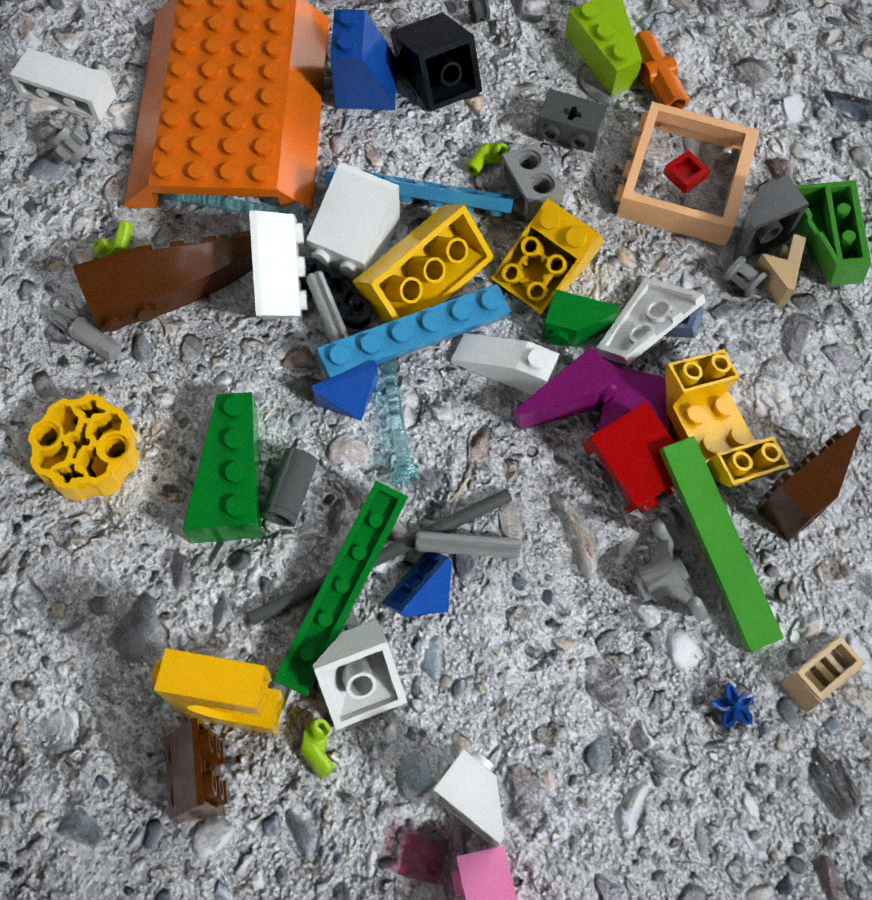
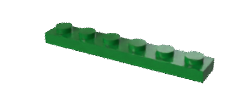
(341, 587)

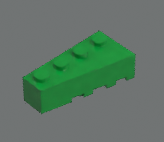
(227, 482)

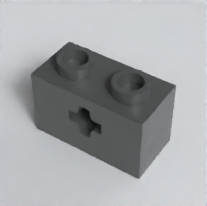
(571, 120)

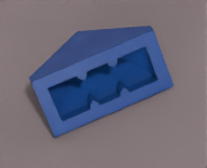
(349, 391)
(423, 588)

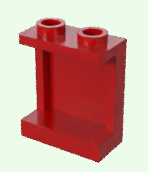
(633, 458)

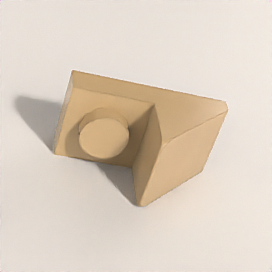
(782, 270)

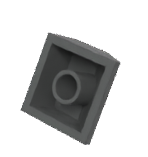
(770, 217)

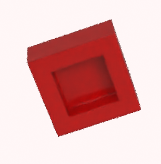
(686, 171)

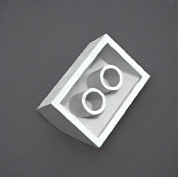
(277, 265)

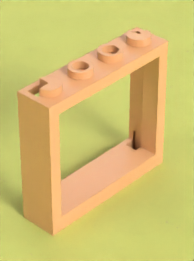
(677, 217)

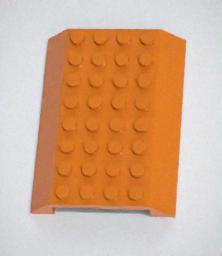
(231, 102)

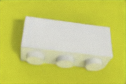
(63, 84)

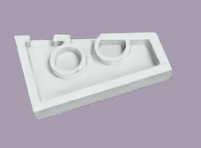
(647, 318)

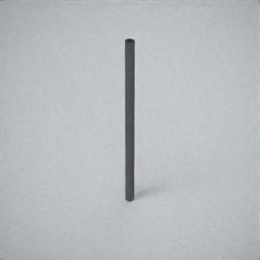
(387, 553)

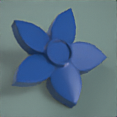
(734, 707)

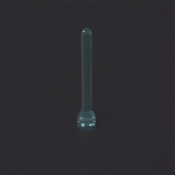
(300, 210)
(404, 469)

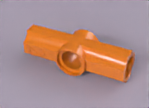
(660, 72)

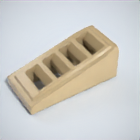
(807, 689)

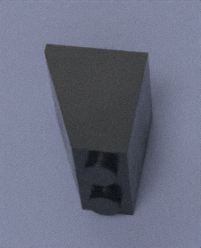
(438, 60)

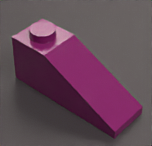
(571, 392)

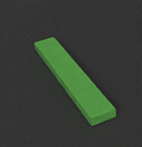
(721, 544)

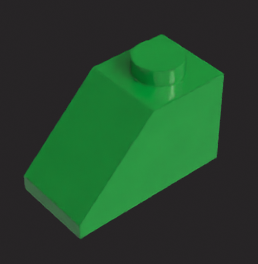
(576, 319)

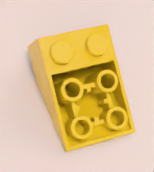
(547, 256)

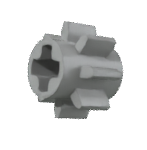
(70, 145)

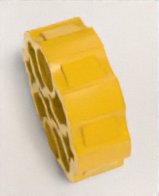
(83, 447)

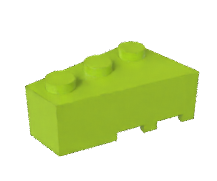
(605, 42)

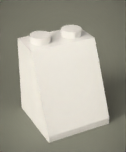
(354, 221)

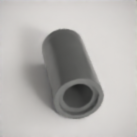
(289, 487)

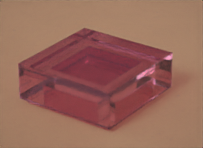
(422, 858)

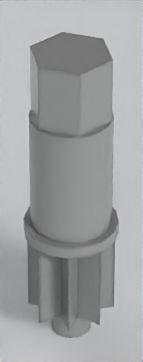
(79, 328)

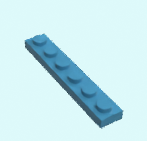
(438, 194)
(414, 331)

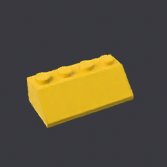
(426, 265)

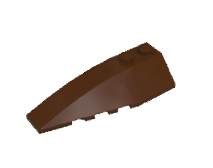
(152, 282)

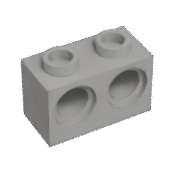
(530, 179)

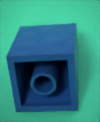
(361, 63)

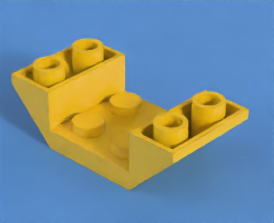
(704, 409)

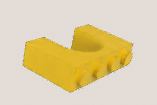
(218, 690)

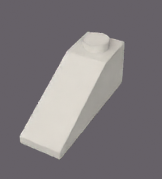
(507, 361)

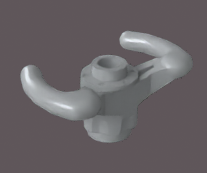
(667, 576)

